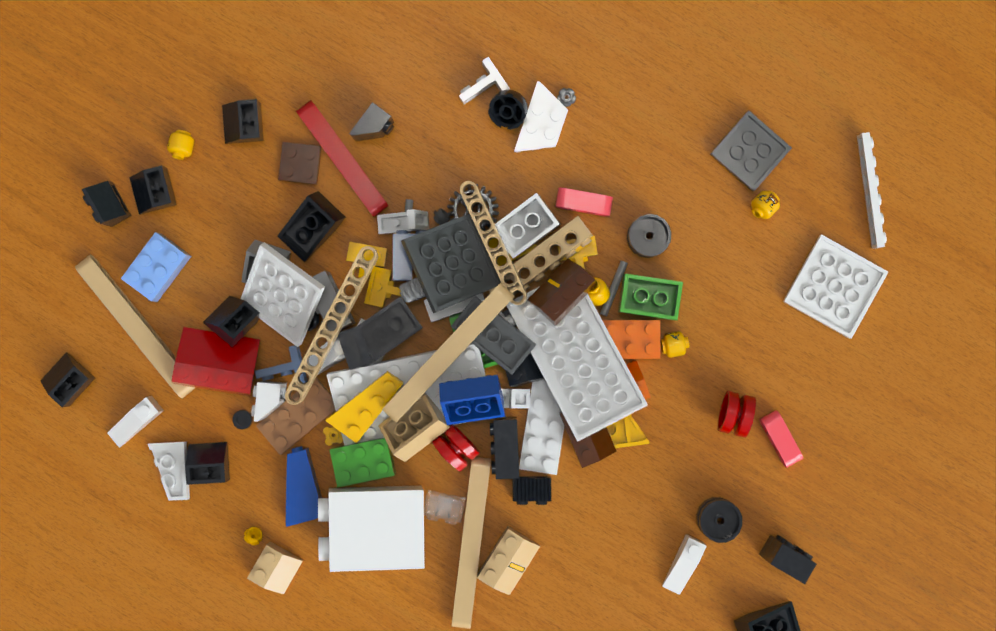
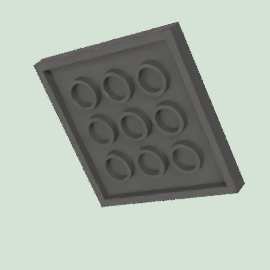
(451, 263)

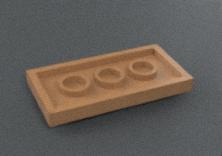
(292, 422)

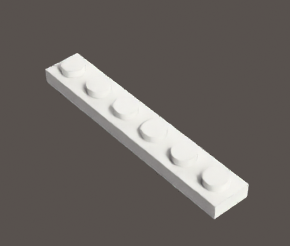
(870, 184)

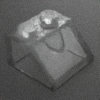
(444, 507)

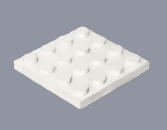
(835, 286)
(282, 294)

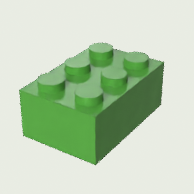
(650, 297)
(362, 462)

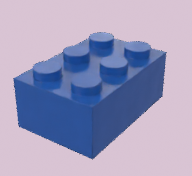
(471, 399)

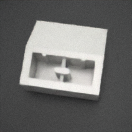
(268, 398)

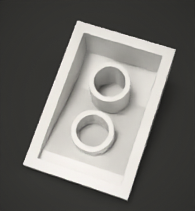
(526, 225)

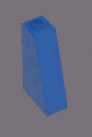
(301, 488)

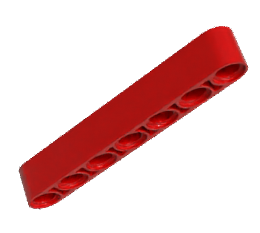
(342, 158)

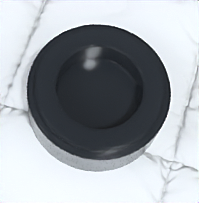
(242, 419)

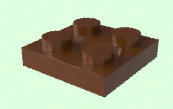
(299, 163)

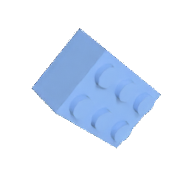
(156, 267)

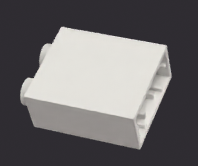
(373, 528)

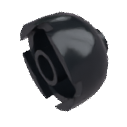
(508, 109)

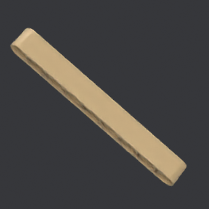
(131, 320)
(323, 331)
(448, 352)
(471, 543)

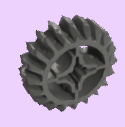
(486, 198)

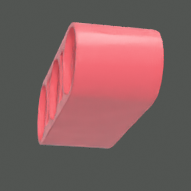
(584, 202)
(781, 438)

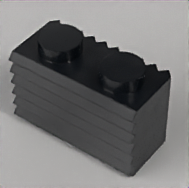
(532, 489)

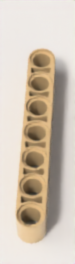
(486, 236)

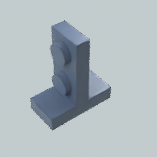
(284, 369)

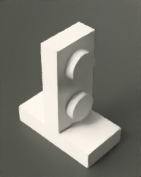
(484, 82)
(410, 221)

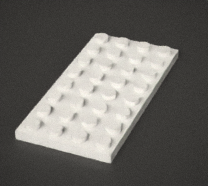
(580, 366)
(348, 383)

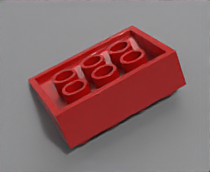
(213, 364)

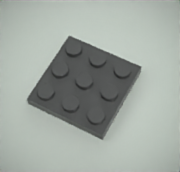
(750, 151)

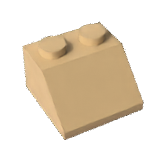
(275, 568)

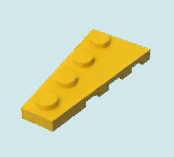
(361, 411)

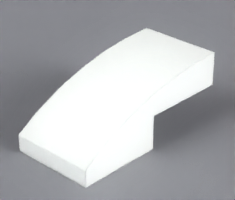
(516, 398)

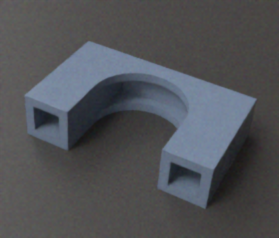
(400, 262)

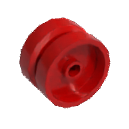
(736, 414)
(453, 449)

